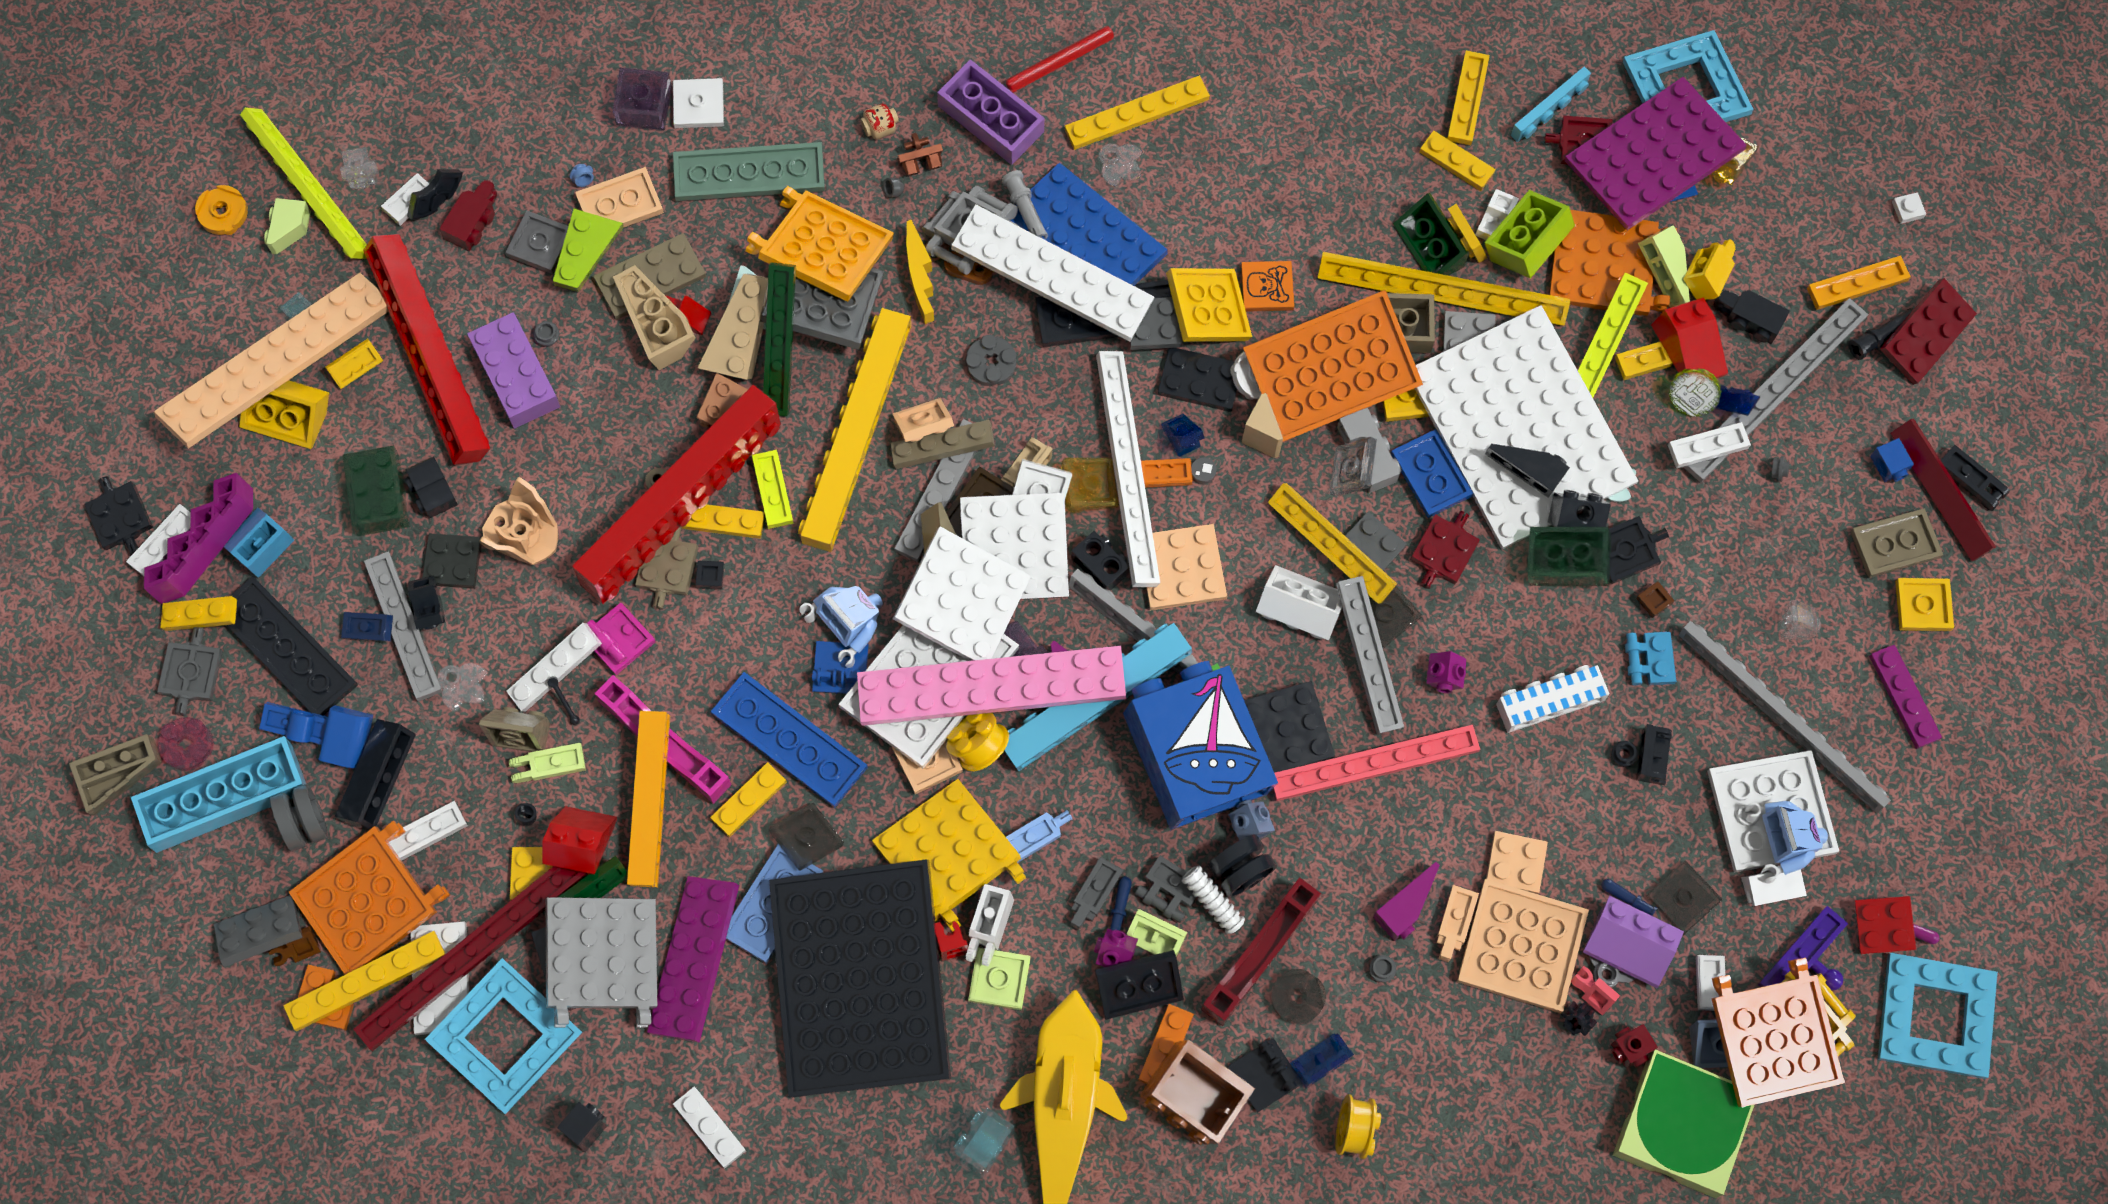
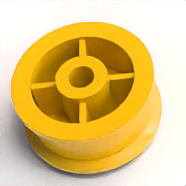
(977, 741)
(1357, 1127)

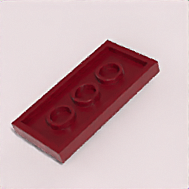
(1928, 331)

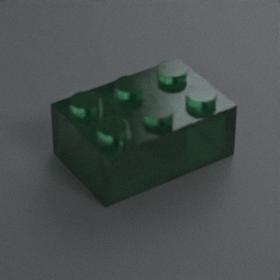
(375, 490)
(1569, 556)

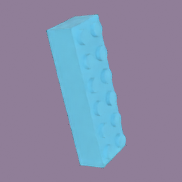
(217, 794)

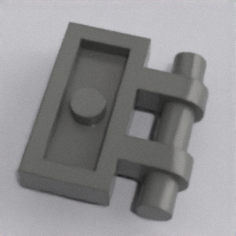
(1168, 878)

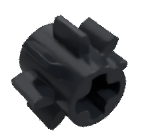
(1579, 1018)

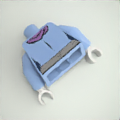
(848, 615)
(1791, 835)

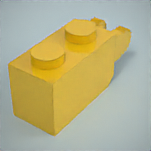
(1710, 270)

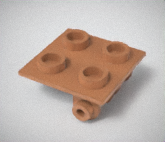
(719, 399)

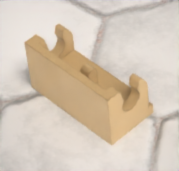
(1035, 452)

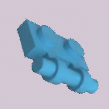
(1658, 657)

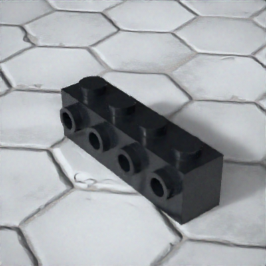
(375, 775)

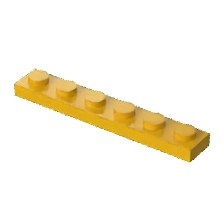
(1136, 112)
(1331, 542)
(364, 981)

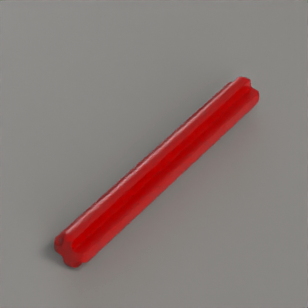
(1059, 59)

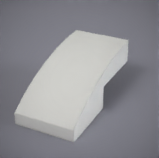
(1497, 210)

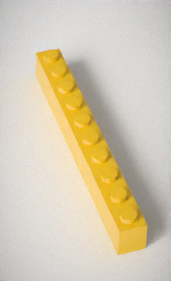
(855, 431)

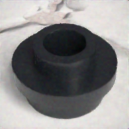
(1627, 746)

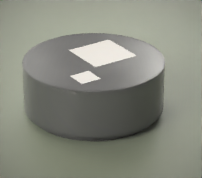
(1203, 470)

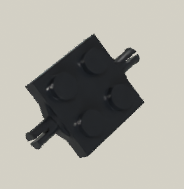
(118, 515)
(1633, 549)

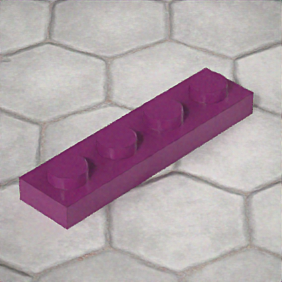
(1905, 696)

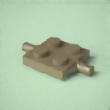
(669, 570)

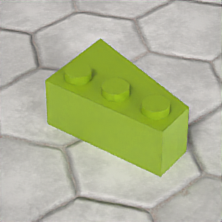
(583, 248)

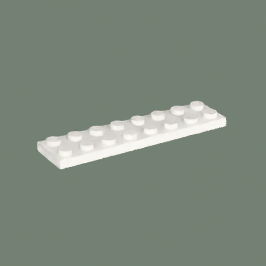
(1052, 272)

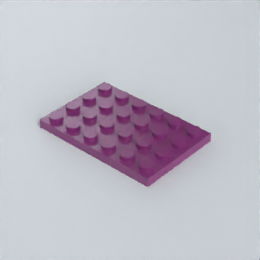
(1655, 153)

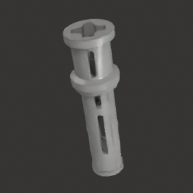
(1021, 197)

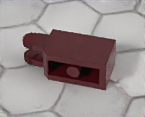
(470, 216)

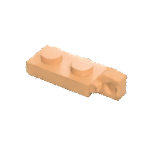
(1456, 921)

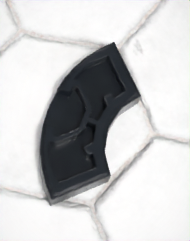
(435, 194)

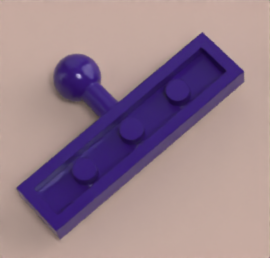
(1811, 946)

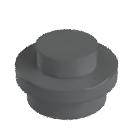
(546, 333)
(1780, 468)
(1382, 968)

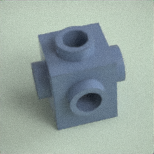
(1251, 819)

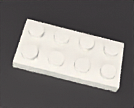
(449, 935)

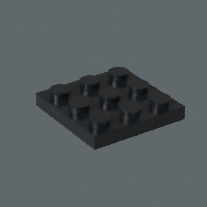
(1291, 727)

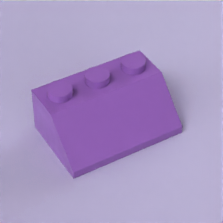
(1633, 941)

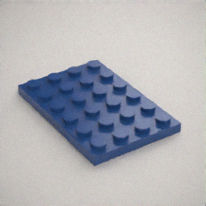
(1092, 227)

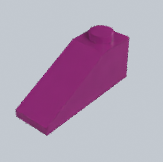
(1404, 908)

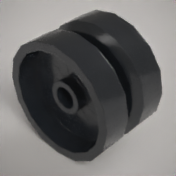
(1242, 866)

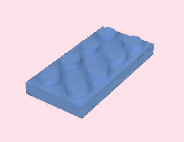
(752, 921)

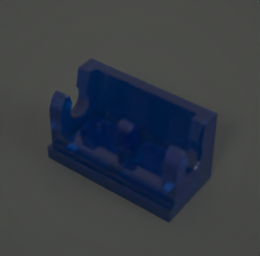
(1321, 1060)

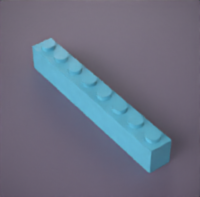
(1058, 723)

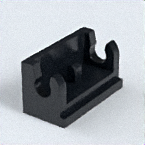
(1653, 754)

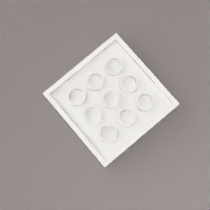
(1025, 533)
(961, 597)
(1766, 781)

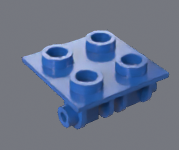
(830, 674)

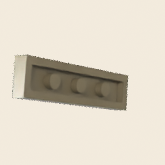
(943, 445)

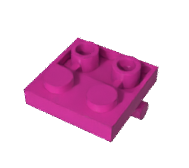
(621, 638)

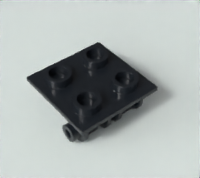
(1267, 1072)

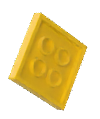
(1208, 304)

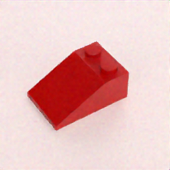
(1692, 337)
(577, 839)

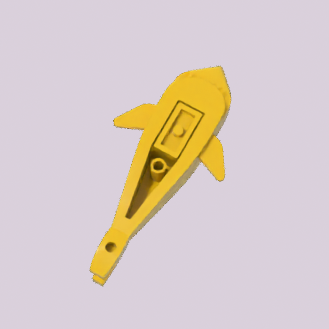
(1065, 1093)

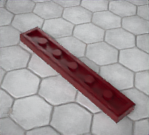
(1944, 491)

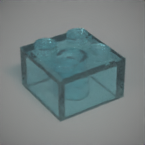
(984, 1142)

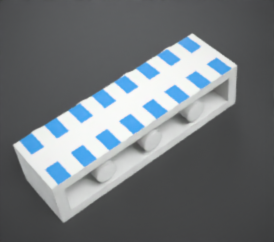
(1552, 698)

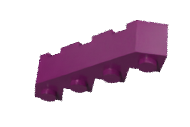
(195, 550)

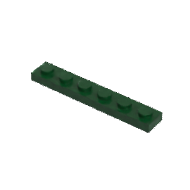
(779, 334)

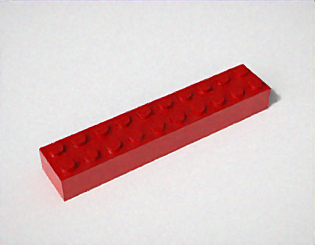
(677, 495)

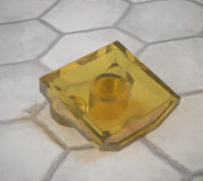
(1091, 484)

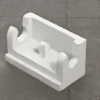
(1783, 888)

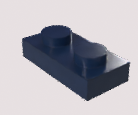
(367, 626)

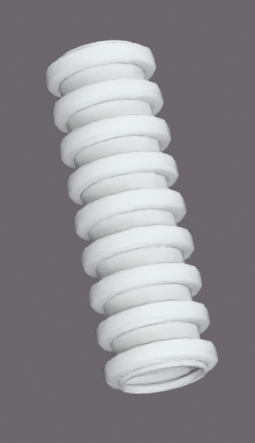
(1213, 899)

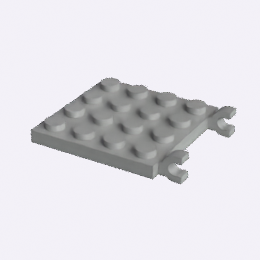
(601, 956)

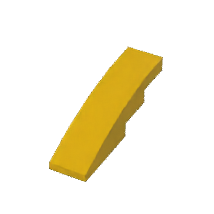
(919, 266)

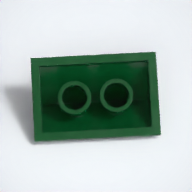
(1431, 238)

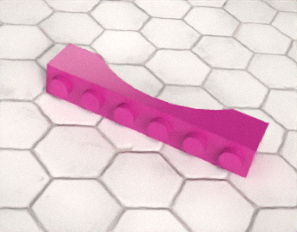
(681, 756)

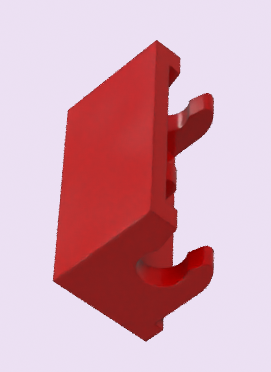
(950, 945)

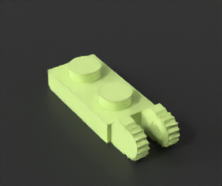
(549, 763)

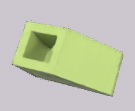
(288, 224)

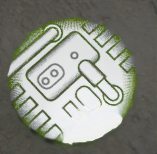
(1695, 392)

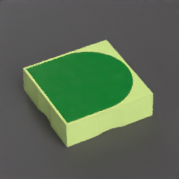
(1684, 1124)

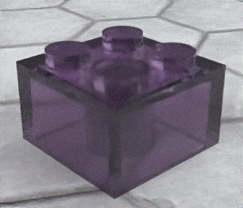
(642, 98)

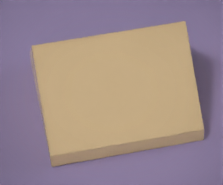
(1262, 429)

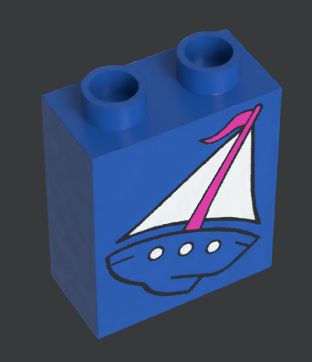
(1198, 744)

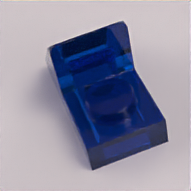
(1183, 434)

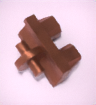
(931, 154)

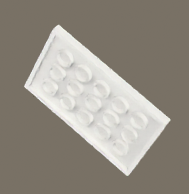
(916, 738)

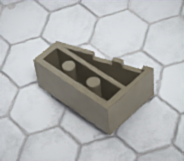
(113, 771)

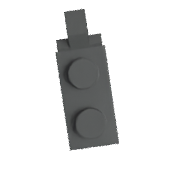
(1095, 892)

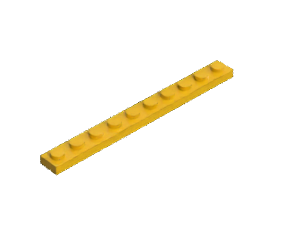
(1443, 287)

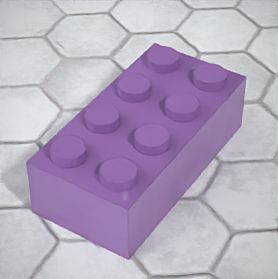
(991, 112)
(513, 370)

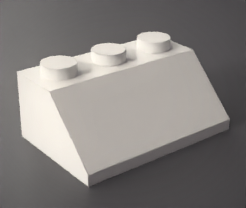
(1300, 603)

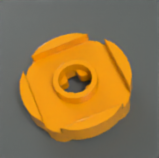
(229, 221)

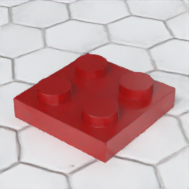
(1885, 925)

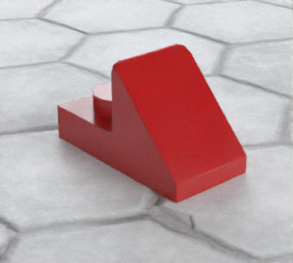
(696, 314)

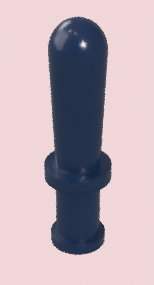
(1621, 893)
(1118, 912)

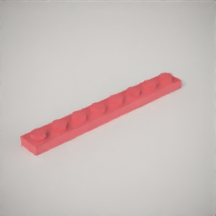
(1375, 762)

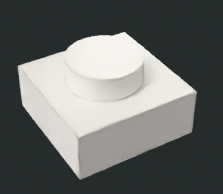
(1909, 208)

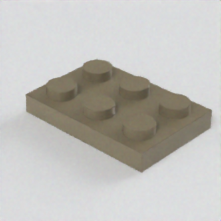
(1896, 543)

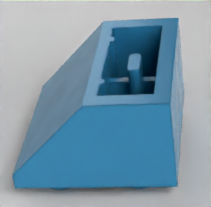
(258, 542)

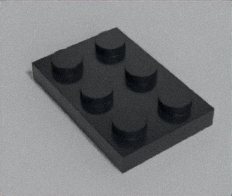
(1198, 379)
(1139, 984)

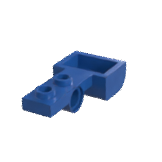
(340, 734)

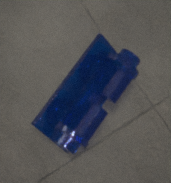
(1737, 400)

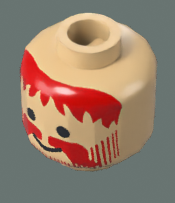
(879, 121)

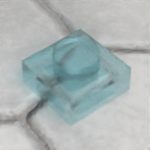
(295, 305)

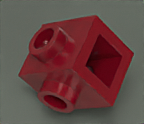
(1637, 1038)

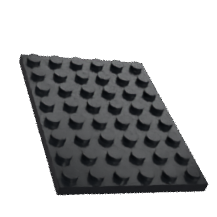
(859, 979)

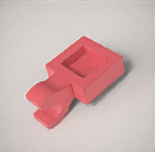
(1597, 993)

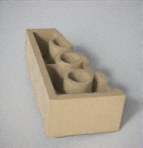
(739, 333)

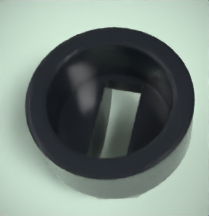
(528, 811)

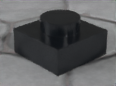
(710, 574)

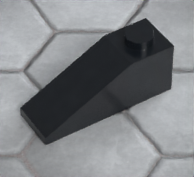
(1534, 467)

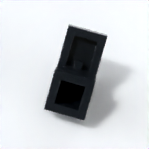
(426, 603)

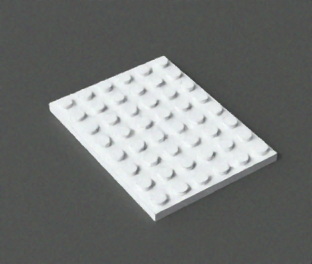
(1521, 393)

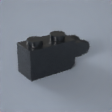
(1752, 314)

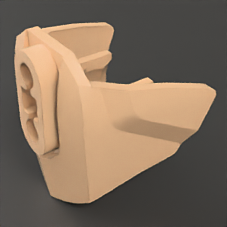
(522, 513)

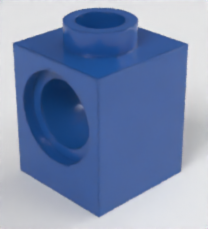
(1892, 461)

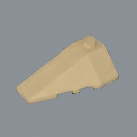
(657, 320)

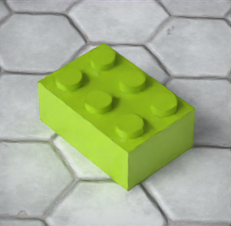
(1529, 234)

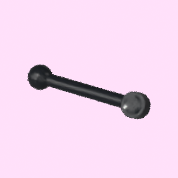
(553, 683)

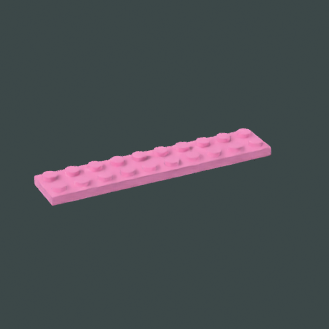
(991, 685)

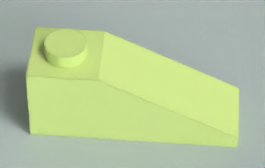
(1668, 263)

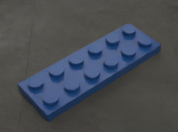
(789, 739)

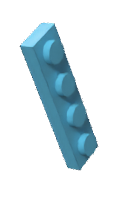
(1545, 110)

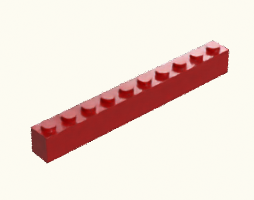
(426, 349)

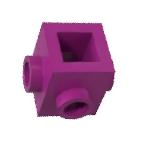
(1446, 671)
(1115, 948)

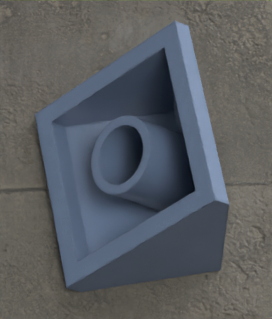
(1707, 1044)

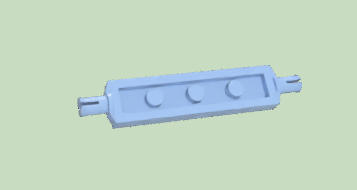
(1038, 833)

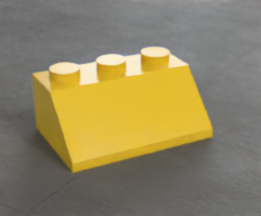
(288, 414)

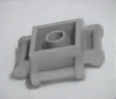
(951, 218)

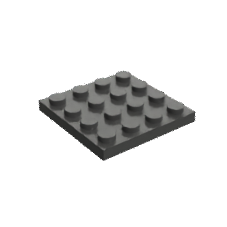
(831, 317)

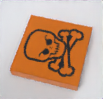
(1267, 286)

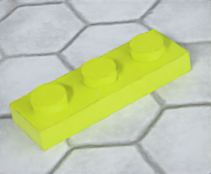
(772, 489)

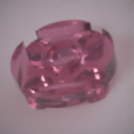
(174, 733)

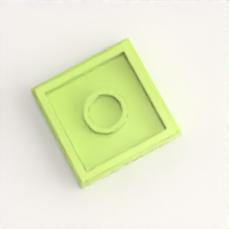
(1000, 982)

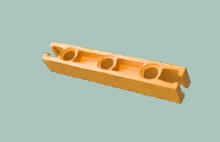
(648, 799)

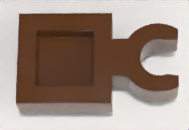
(298, 949)

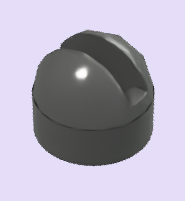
(893, 187)

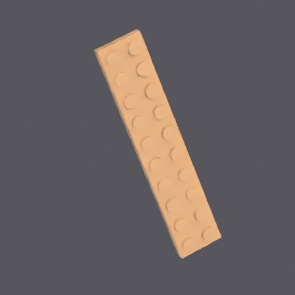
(272, 360)

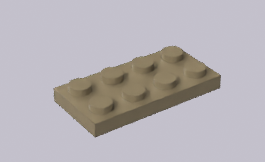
(667, 266)

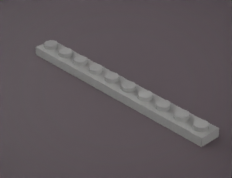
(1790, 376)
(1790, 722)

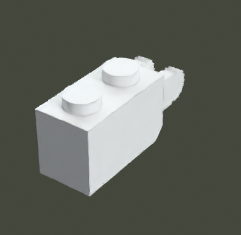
(989, 922)

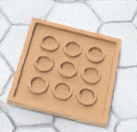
(1523, 946)

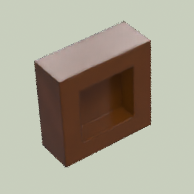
(1655, 599)

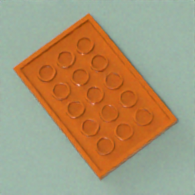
(1333, 365)

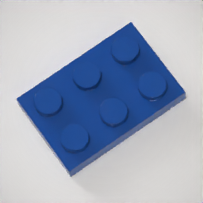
(1432, 473)

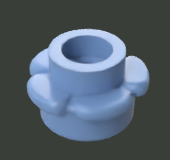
(581, 175)

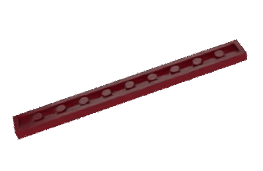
(465, 956)

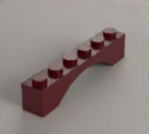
(1261, 952)

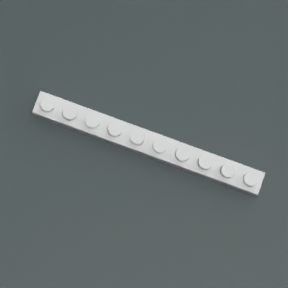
(1128, 469)

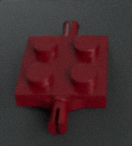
(1576, 132)
(1444, 549)

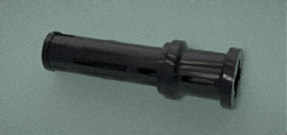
(1874, 337)

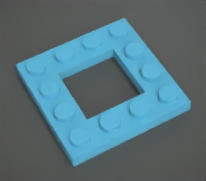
(1703, 48)
(1979, 989)
(450, 1036)

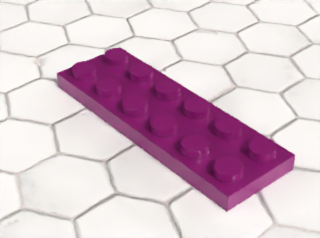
(693, 959)

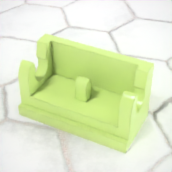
(1155, 934)

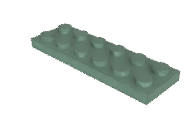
(748, 171)

